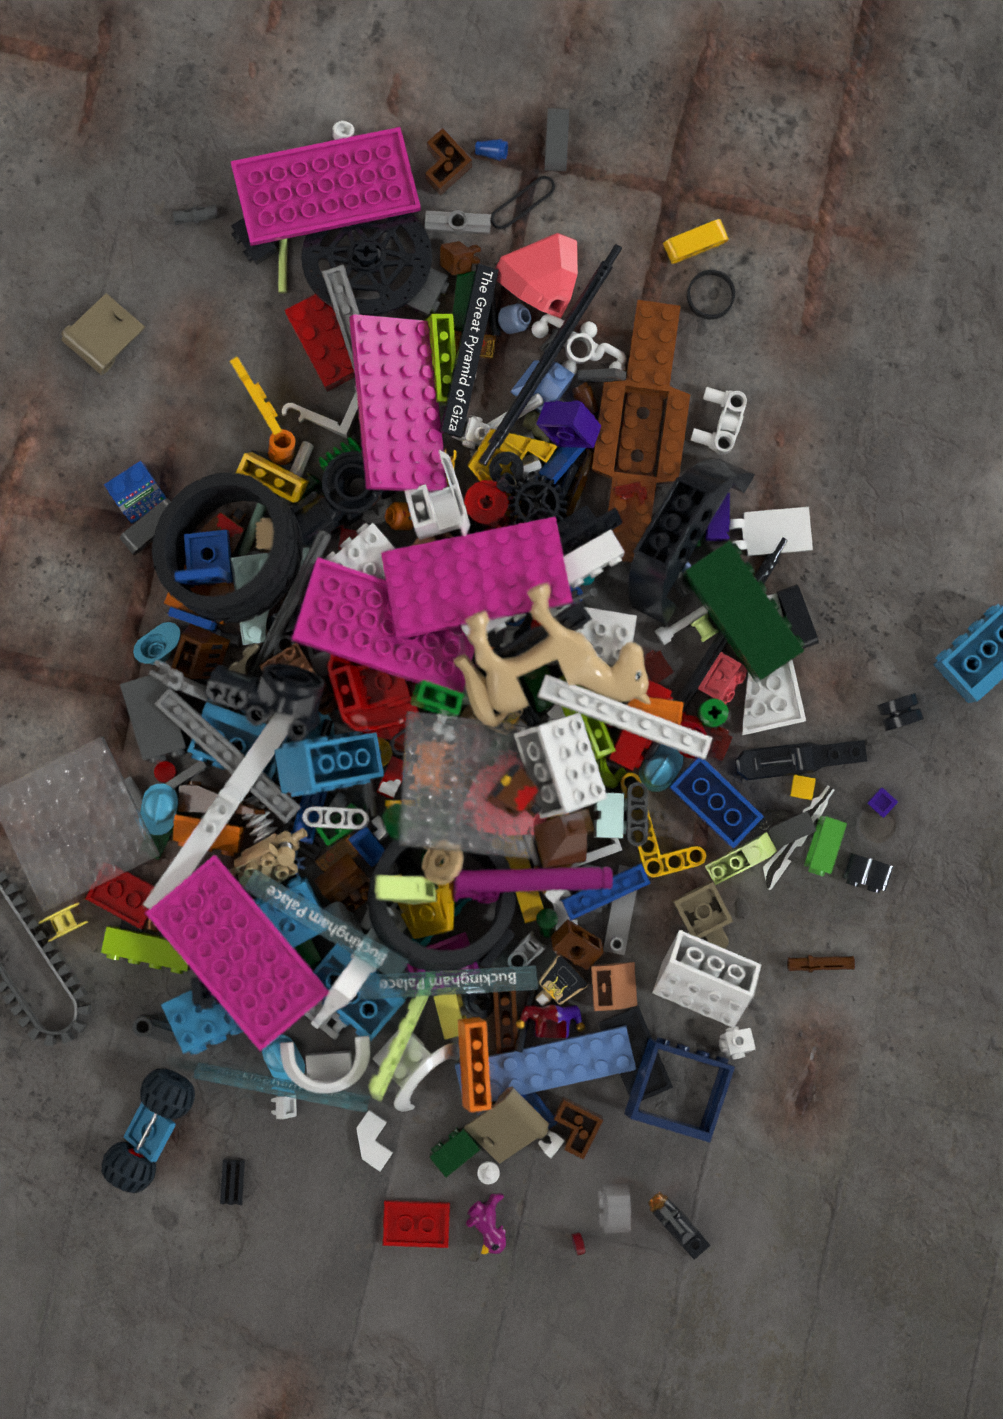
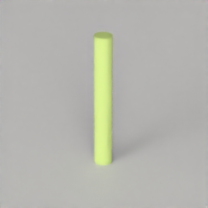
(282, 278)

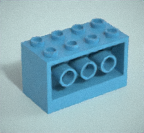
(984, 668)
(234, 729)
(355, 1013)

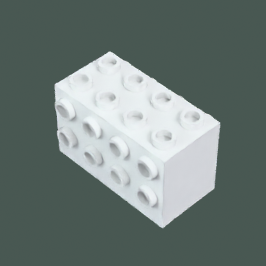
(363, 552)
(606, 633)
(561, 765)
(707, 979)

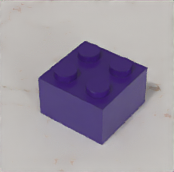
(569, 424)

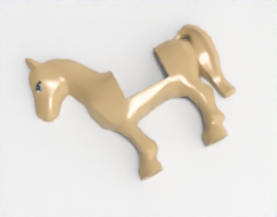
(573, 651)

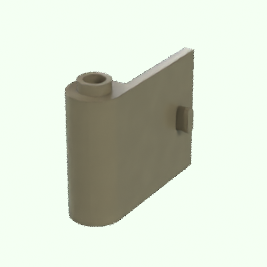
(100, 335)
(507, 1126)

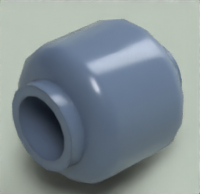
(514, 318)

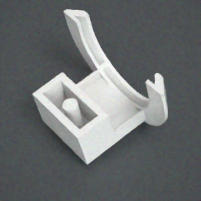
(438, 510)
(414, 1066)
(327, 1070)

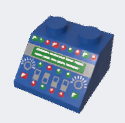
(135, 491)

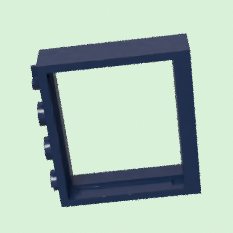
(714, 1103)

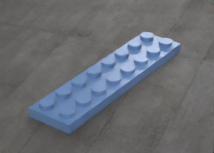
(560, 1062)

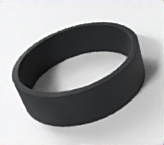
(716, 273)

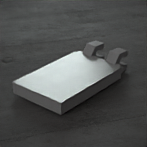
(177, 681)

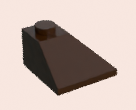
(562, 840)

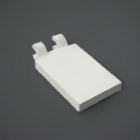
(766, 528)

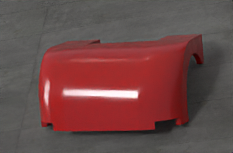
(369, 696)

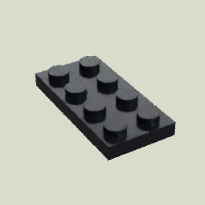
(639, 1036)

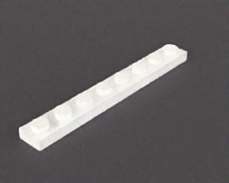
(624, 717)

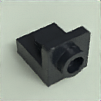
(199, 994)

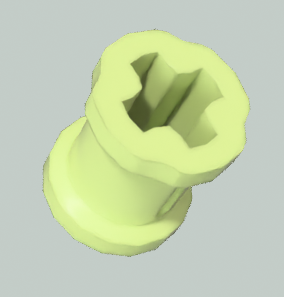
(704, 627)

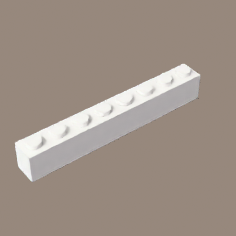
(579, 564)

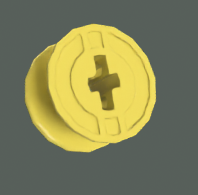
(63, 922)

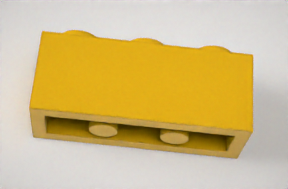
(273, 476)

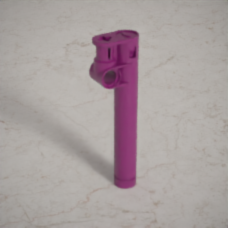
(486, 884)

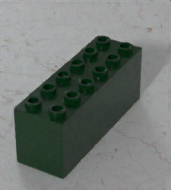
(743, 611)

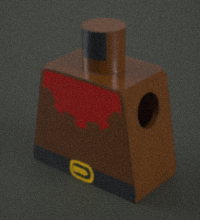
(230, 523)
(515, 793)

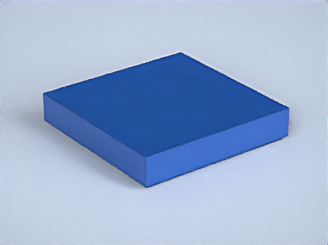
(192, 619)

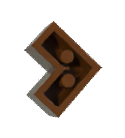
(451, 162)
(583, 1126)

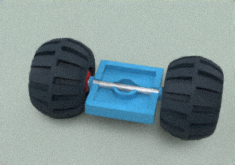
(133, 1163)

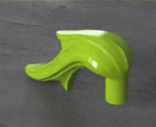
(608, 779)

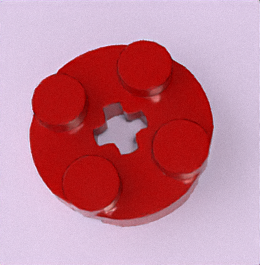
(475, 508)

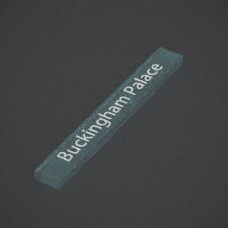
(326, 924)
(450, 982)
(279, 1087)

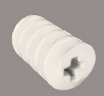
(259, 821)

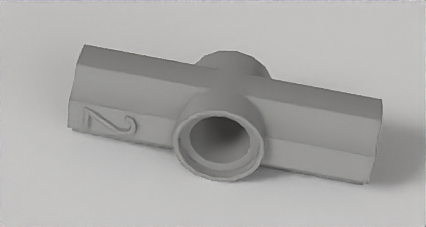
(442, 222)

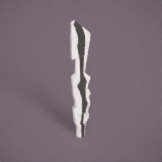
(779, 862)

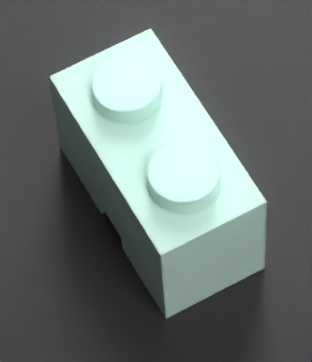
(610, 816)

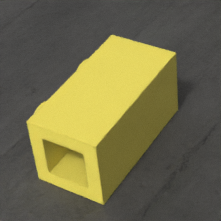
(449, 1011)

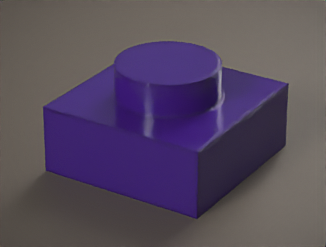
(882, 802)

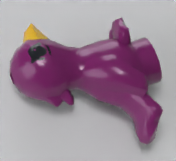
(484, 1219)

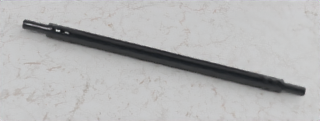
(550, 355)
(717, 645)

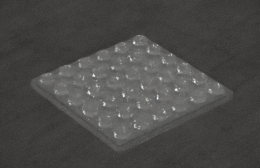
(445, 784)
(74, 824)

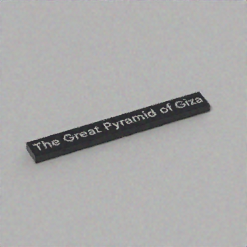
(469, 351)

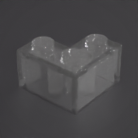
(616, 1208)

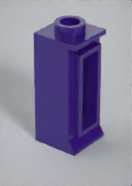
(719, 525)

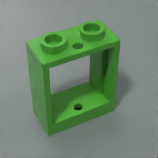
(825, 845)

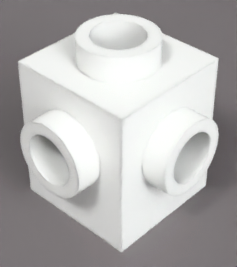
(473, 432)
(736, 1042)

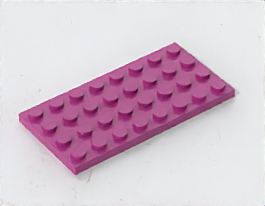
(325, 186)
(397, 403)
(490, 570)
(353, 619)
(237, 952)

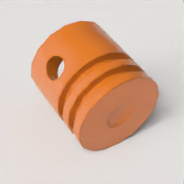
(281, 447)

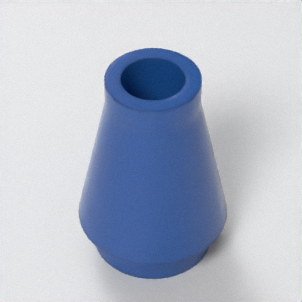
(492, 149)

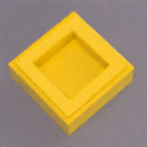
(802, 787)

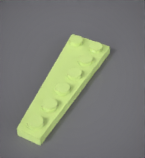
(380, 1083)

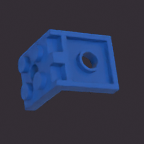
(204, 571)

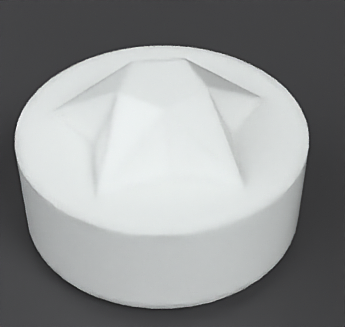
(342, 130)
(488, 1172)

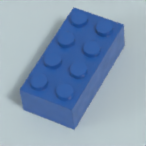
(716, 802)

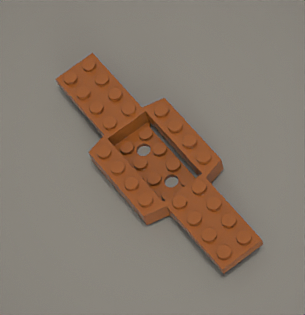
(646, 387)

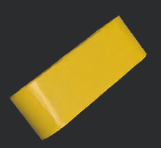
(695, 241)

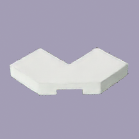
(371, 1150)

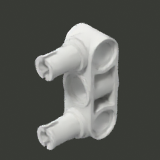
(728, 423)

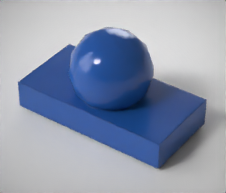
(367, 846)

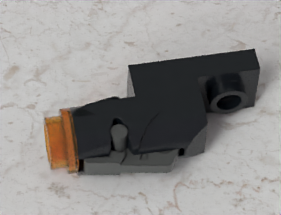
(678, 1225)

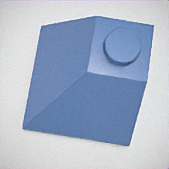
(552, 385)

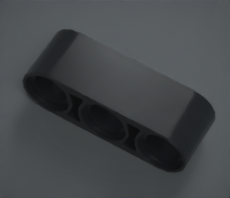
(796, 612)

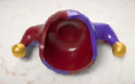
(551, 1020)

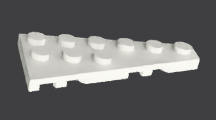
(774, 699)

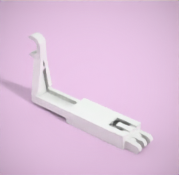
(342, 430)
(353, 975)

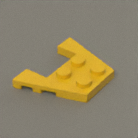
(258, 396)
(514, 443)
(430, 917)

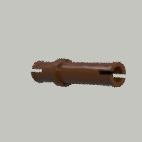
(820, 963)

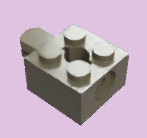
(704, 914)

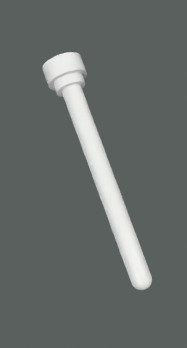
(666, 633)

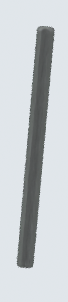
(289, 603)

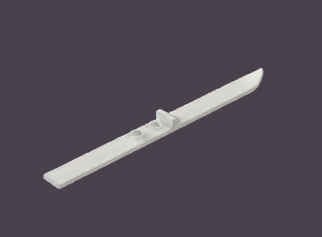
(223, 807)

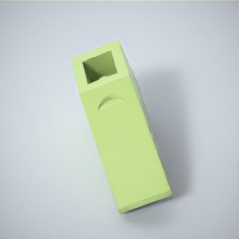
(741, 858)
(405, 889)

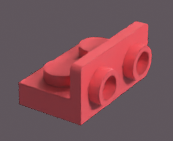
(723, 678)

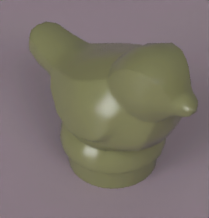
(530, 423)

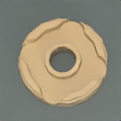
(447, 871)

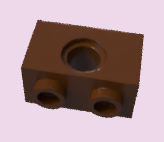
(576, 944)

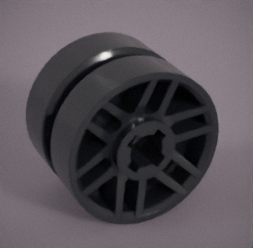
(900, 711)

